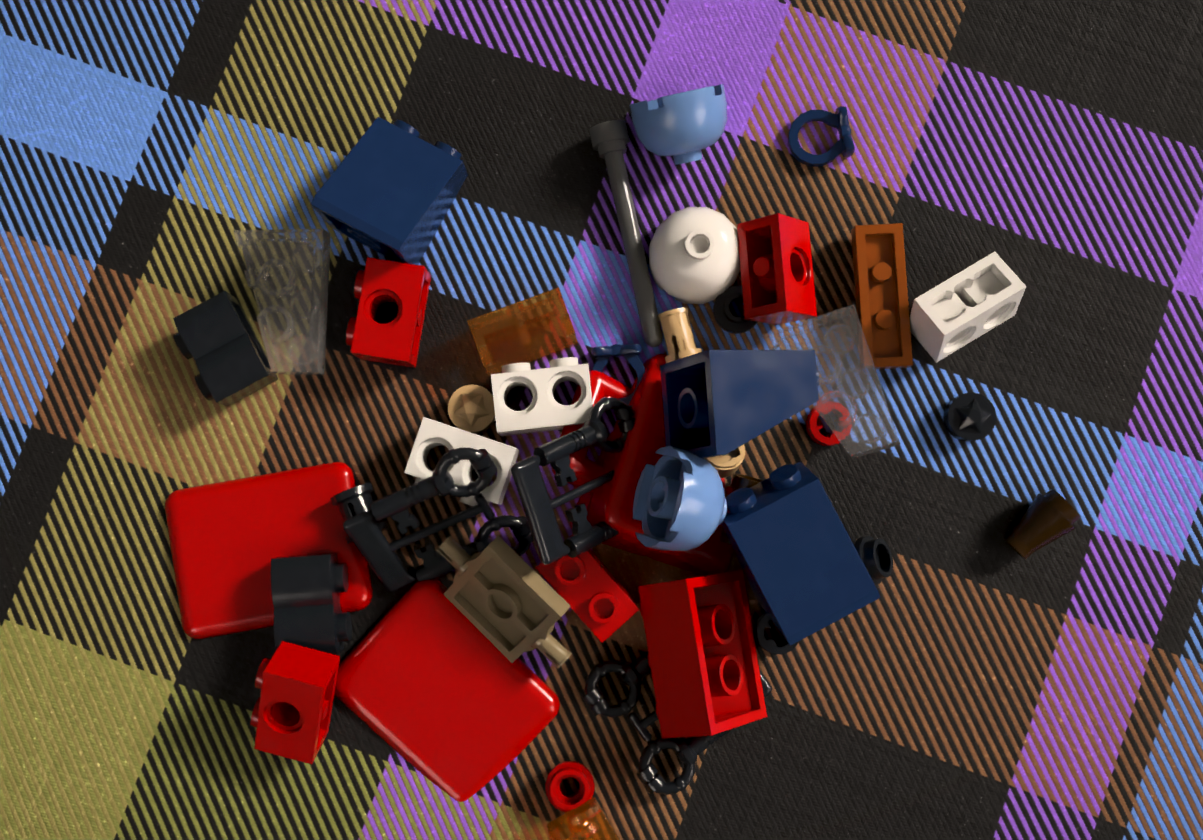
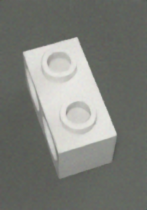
(966, 306)
(544, 411)
(436, 433)

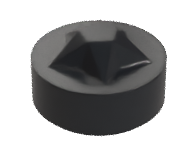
(969, 417)

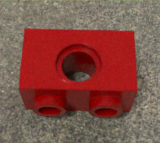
(776, 269)
(399, 339)
(591, 592)
(294, 701)

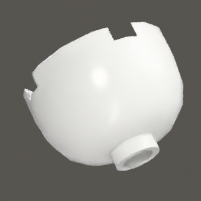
(695, 255)

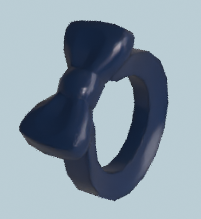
(838, 120)
(628, 351)

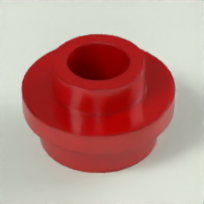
(565, 801)

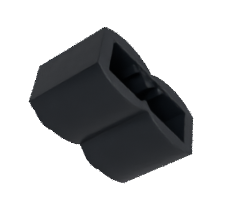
(224, 350)
(309, 601)

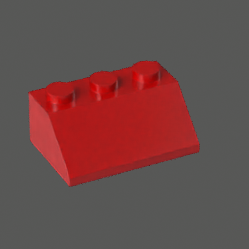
(702, 654)

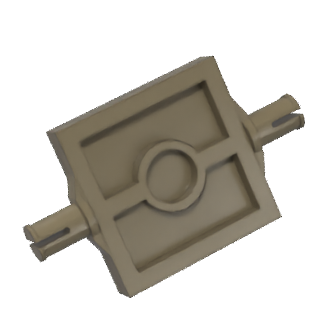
(506, 600)

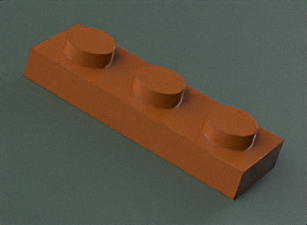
(882, 293)

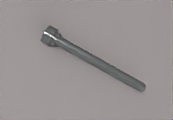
(610, 142)

